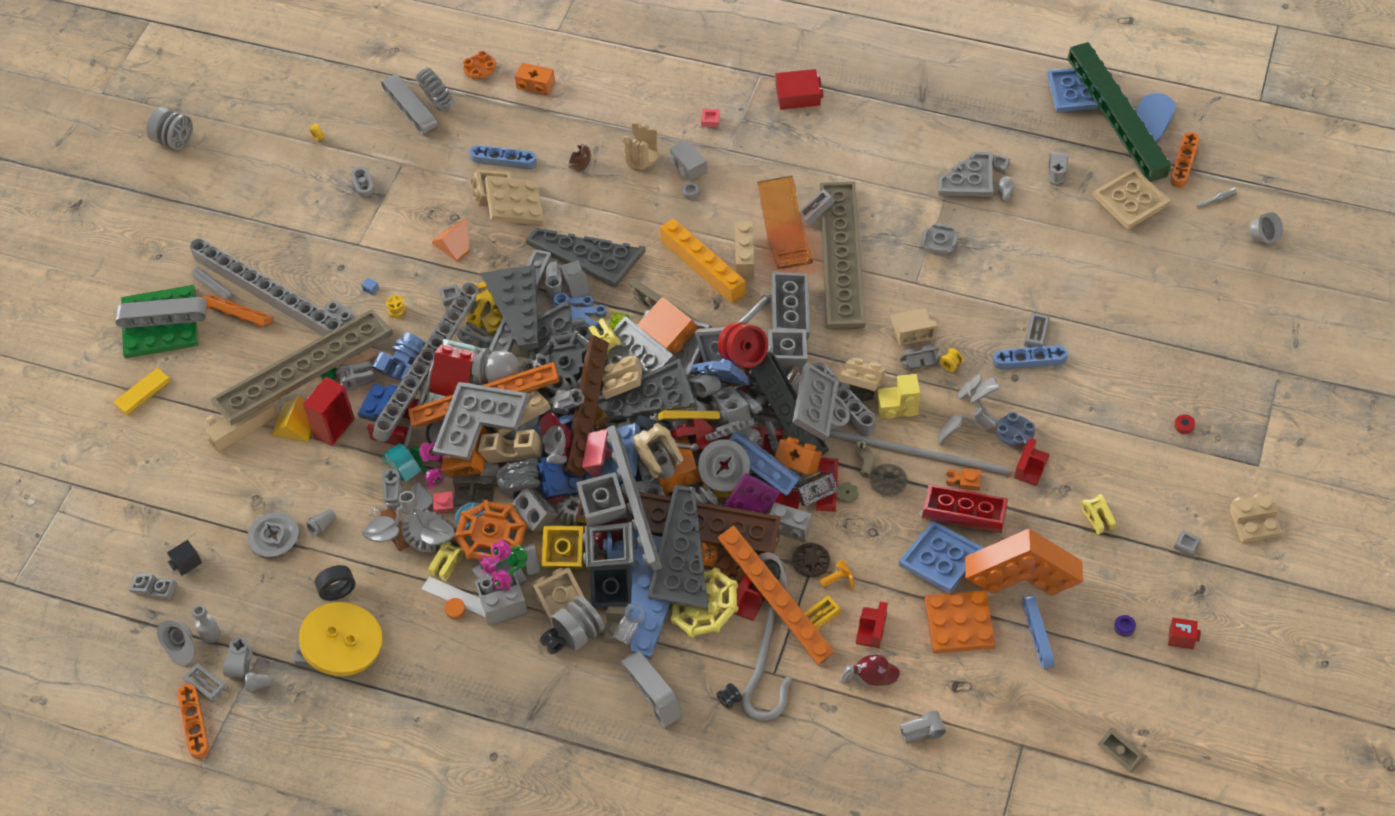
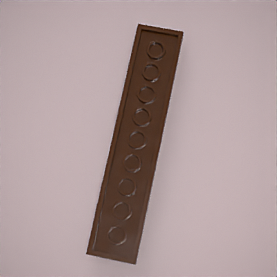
(757, 528)

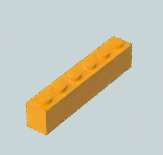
(702, 260)

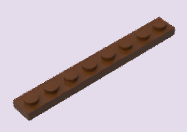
(585, 412)

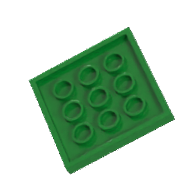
(159, 338)

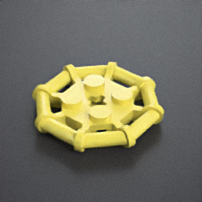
(715, 605)

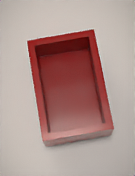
(328, 411)

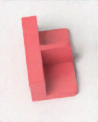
(596, 452)

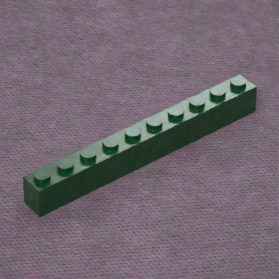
(1119, 112)

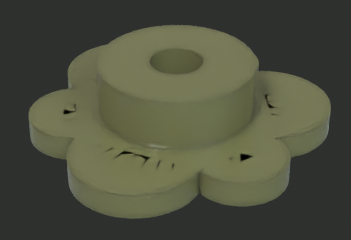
(847, 492)

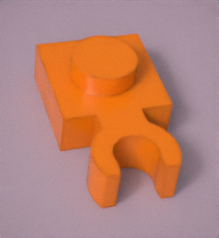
(968, 478)

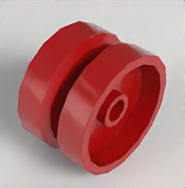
(743, 344)

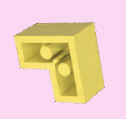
(899, 400)

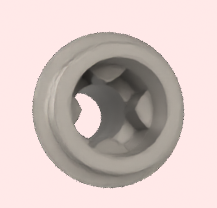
(319, 522)

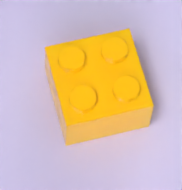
(563, 547)

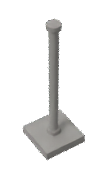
(708, 338)

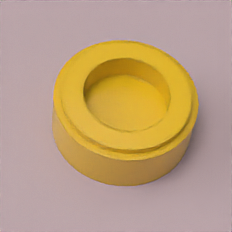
(316, 132)

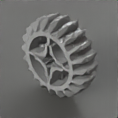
(434, 89)

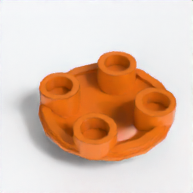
(479, 65)

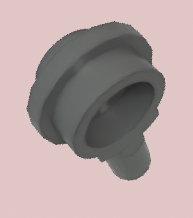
(774, 442)

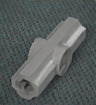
(565, 400)

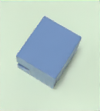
(370, 286)

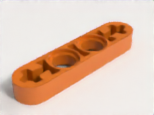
(1184, 159)
(195, 720)

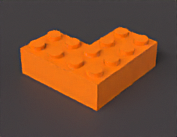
(1025, 558)

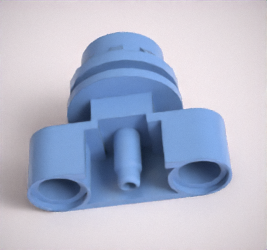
(405, 354)

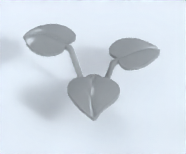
(981, 415)
(385, 529)

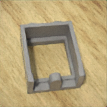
(629, 545)

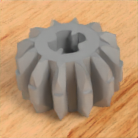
(568, 509)

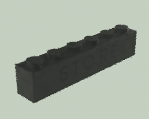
(782, 399)

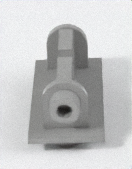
(913, 357)

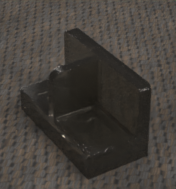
(815, 487)
(473, 489)

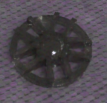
(888, 480)

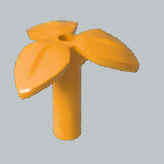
(843, 572)

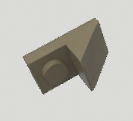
(614, 616)

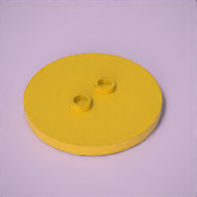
(340, 639)

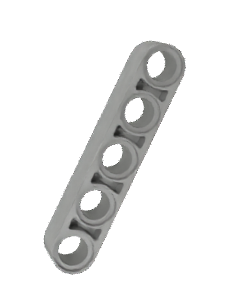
(409, 104)
(161, 312)
(863, 419)

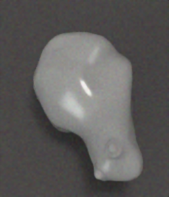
(1006, 187)

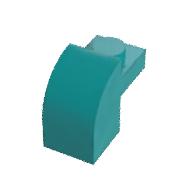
(402, 461)

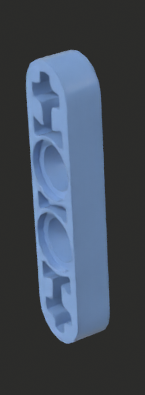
(503, 154)
(1029, 354)
(1038, 632)

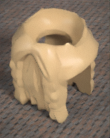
(643, 149)
(655, 434)

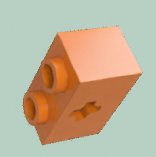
(535, 78)
(805, 463)

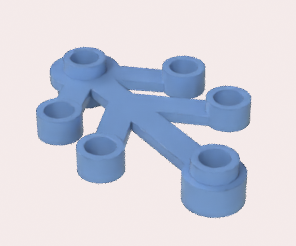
(578, 313)

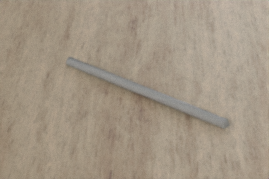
(420, 402)

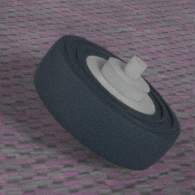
(648, 422)

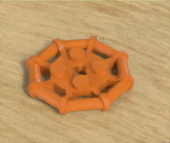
(489, 519)

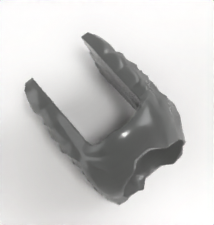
(518, 476)

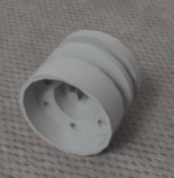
(169, 128)
(577, 623)

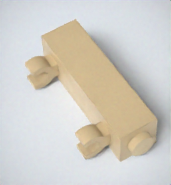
(223, 435)

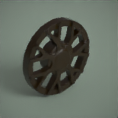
(811, 559)

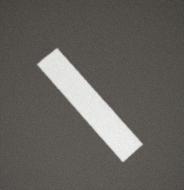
(448, 592)

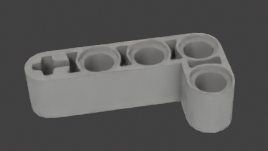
(653, 688)

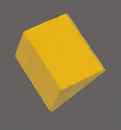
(293, 421)

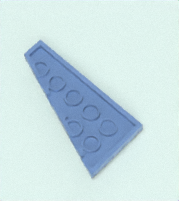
(649, 631)

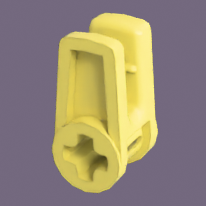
(609, 336)
(1095, 508)
(448, 554)

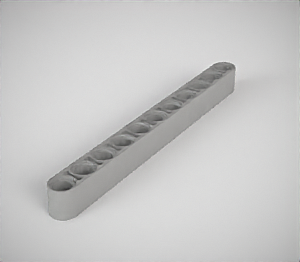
(264, 287)
(423, 366)

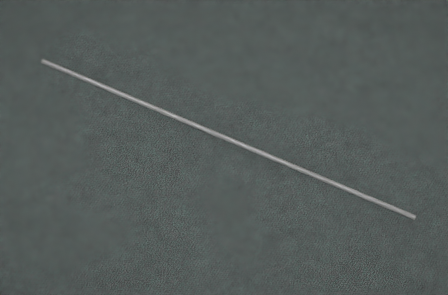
(903, 448)

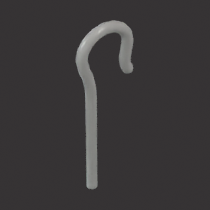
(783, 693)

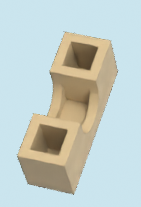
(744, 249)
(498, 449)

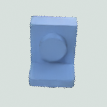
(613, 549)

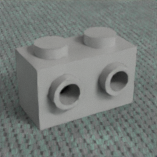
(688, 160)
(793, 523)

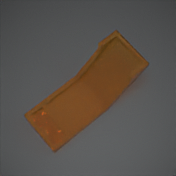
(784, 222)

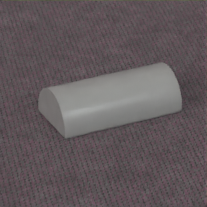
(790, 301)

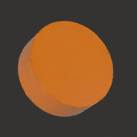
(455, 608)

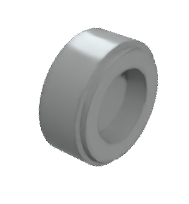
(690, 191)

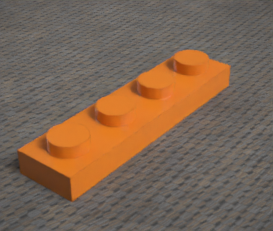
(244, 313)

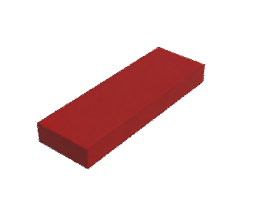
(828, 465)

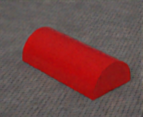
(965, 508)

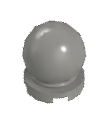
(494, 365)

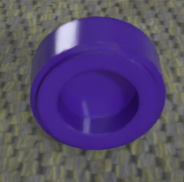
(1124, 625)

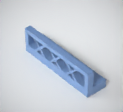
(766, 465)

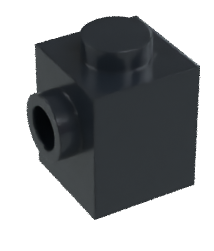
(183, 558)

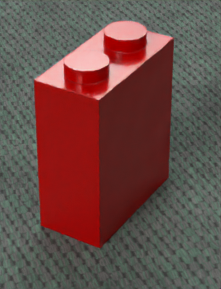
(798, 89)
(449, 368)

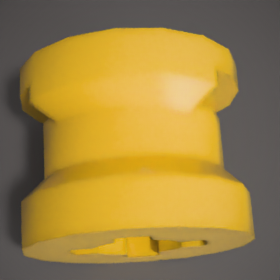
(395, 306)
(951, 360)

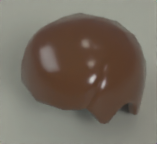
(580, 159)

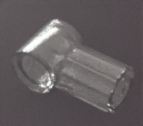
(629, 625)

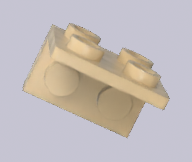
(913, 327)

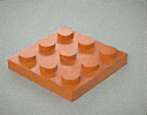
(959, 621)

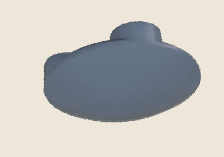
(1015, 429)

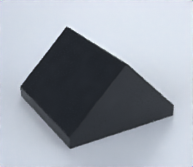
(611, 585)

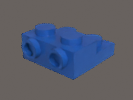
(376, 401)
(555, 480)

